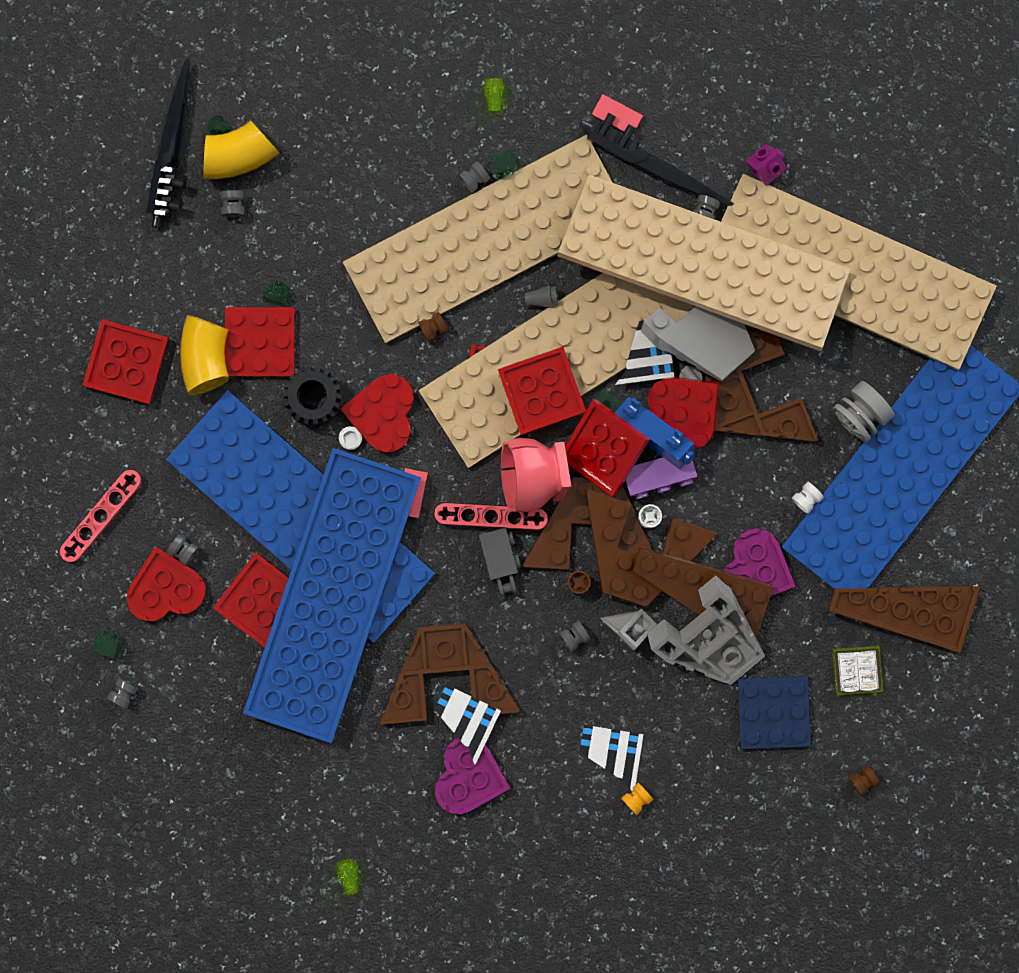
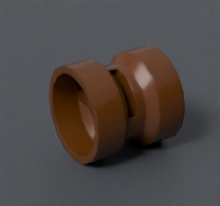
(433, 326)
(581, 584)
(864, 780)

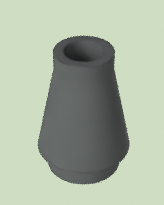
(544, 297)

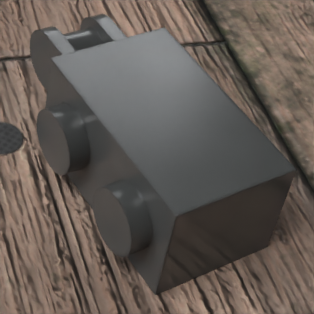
(499, 558)

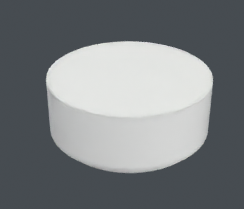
(350, 438)

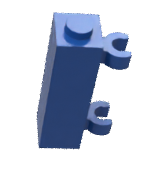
(663, 438)

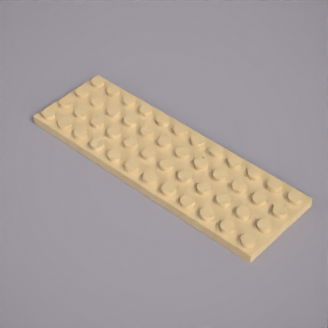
(473, 241)
(704, 262)
(888, 283)
(593, 327)

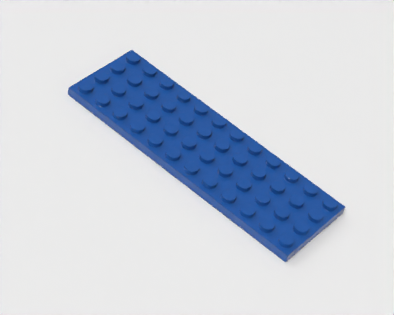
(901, 470)
(273, 492)
(332, 595)

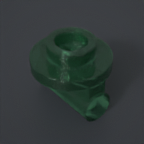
(217, 126)
(277, 292)

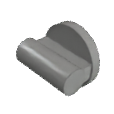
(691, 373)

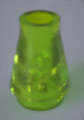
(494, 93)
(348, 875)

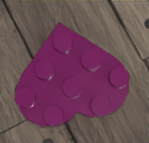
(761, 558)
(465, 783)

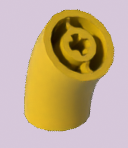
(236, 152)
(203, 355)

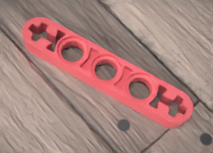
(479, 519)
(96, 527)

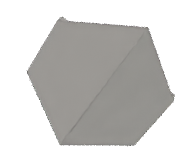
(630, 627)

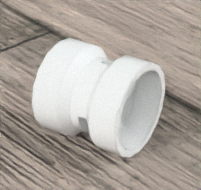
(807, 497)
(653, 516)

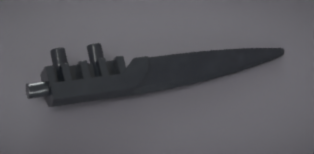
(627, 149)
(168, 156)

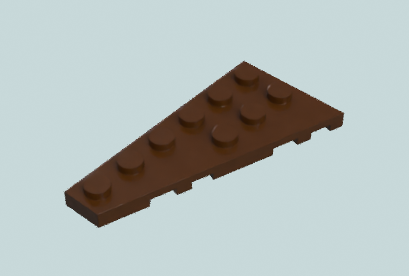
(684, 578)
(922, 613)

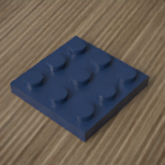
(774, 712)

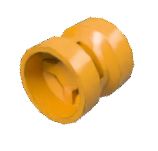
(637, 798)

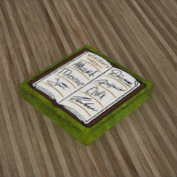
(857, 670)

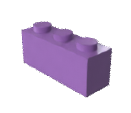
(657, 475)

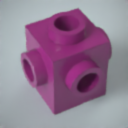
(766, 164)

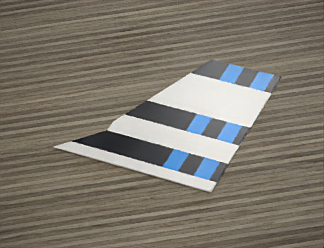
(646, 361)
(467, 718)
(613, 751)

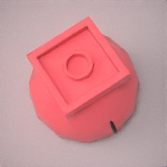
(537, 474)

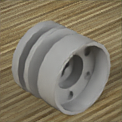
(861, 413)

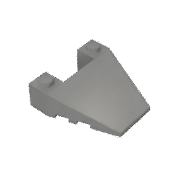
(701, 338)
(715, 641)

